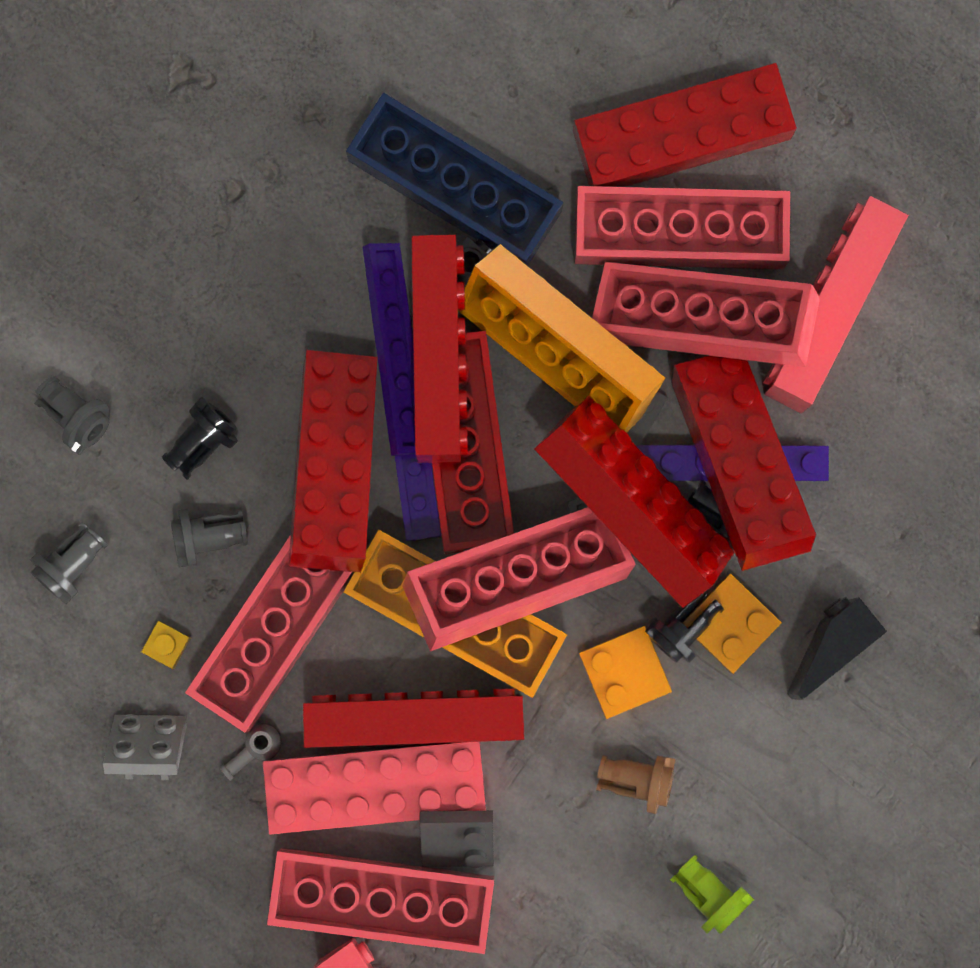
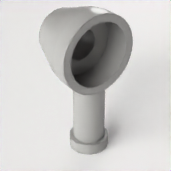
(251, 750)

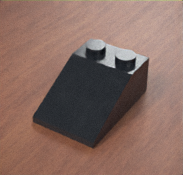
(837, 641)

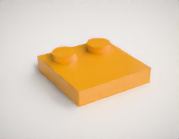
(739, 628)
(625, 672)

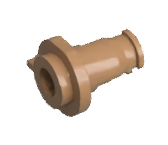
(638, 780)

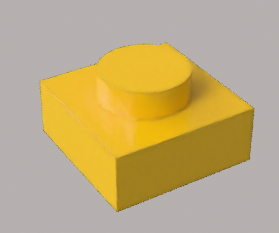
(166, 644)

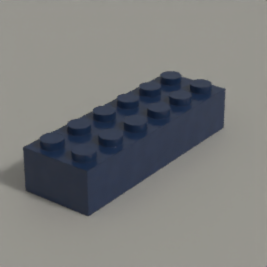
(453, 179)

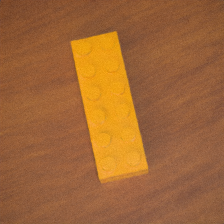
(558, 339)
(511, 652)

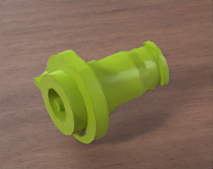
(711, 895)

